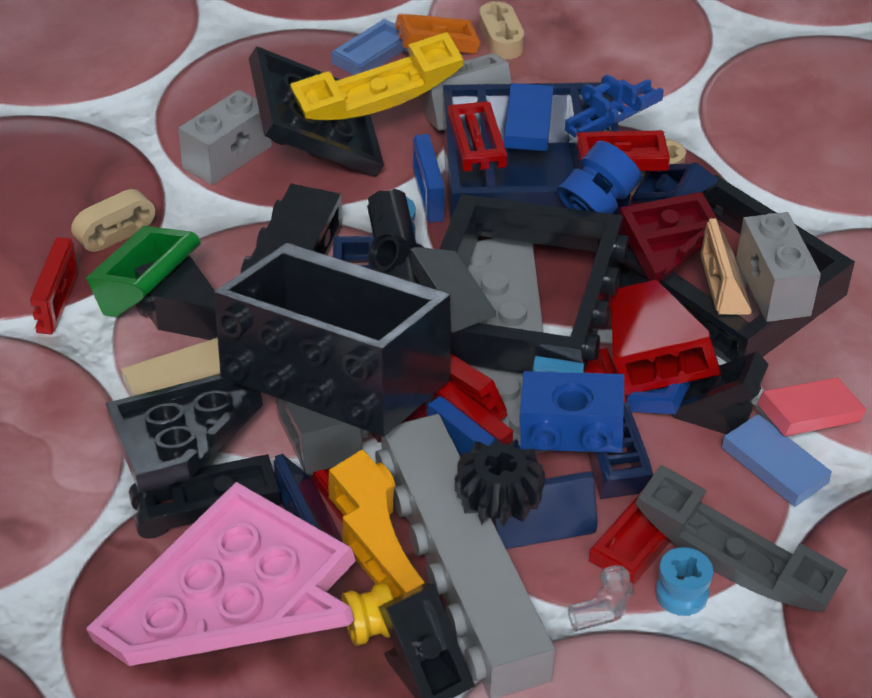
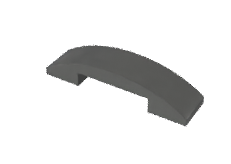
(735, 551)

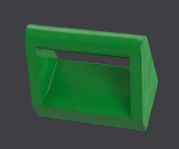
(115, 279)

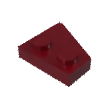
(666, 231)

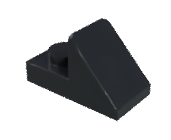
(724, 399)
(424, 645)

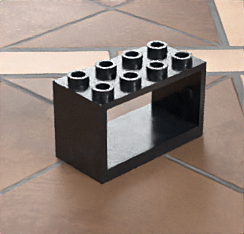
(334, 337)

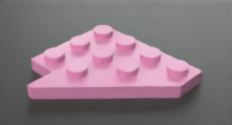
(229, 582)

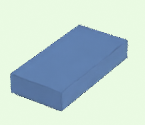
(369, 49)
(776, 460)

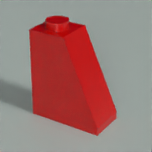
(658, 339)

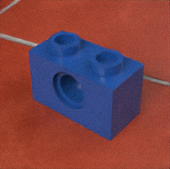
(572, 411)

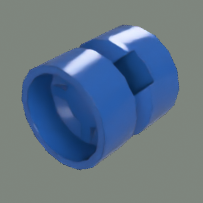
(604, 177)

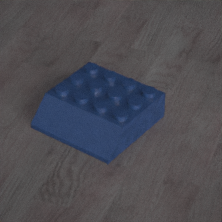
(529, 174)

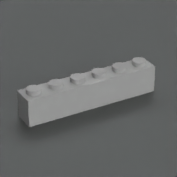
(466, 562)

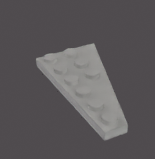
(509, 281)

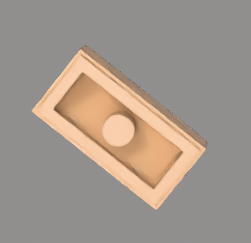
(723, 272)

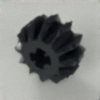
(499, 481)

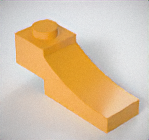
(365, 498)

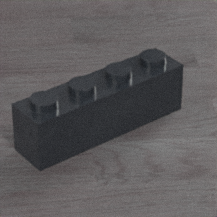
(302, 218)

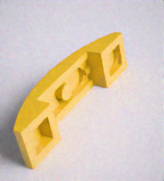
(382, 87)

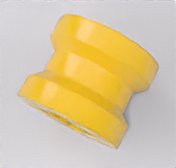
(366, 613)

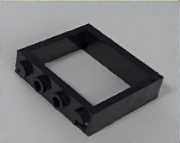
(547, 225)
(730, 328)

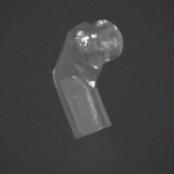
(609, 603)

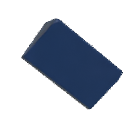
(677, 181)
(302, 497)
(563, 513)

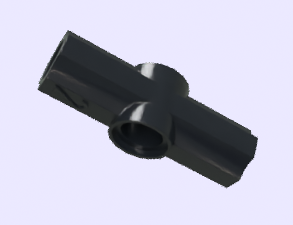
(391, 234)

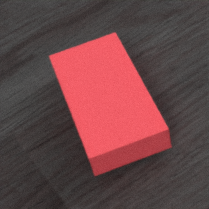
(811, 406)

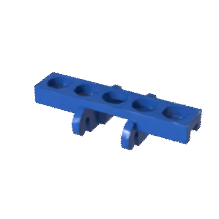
(608, 112)

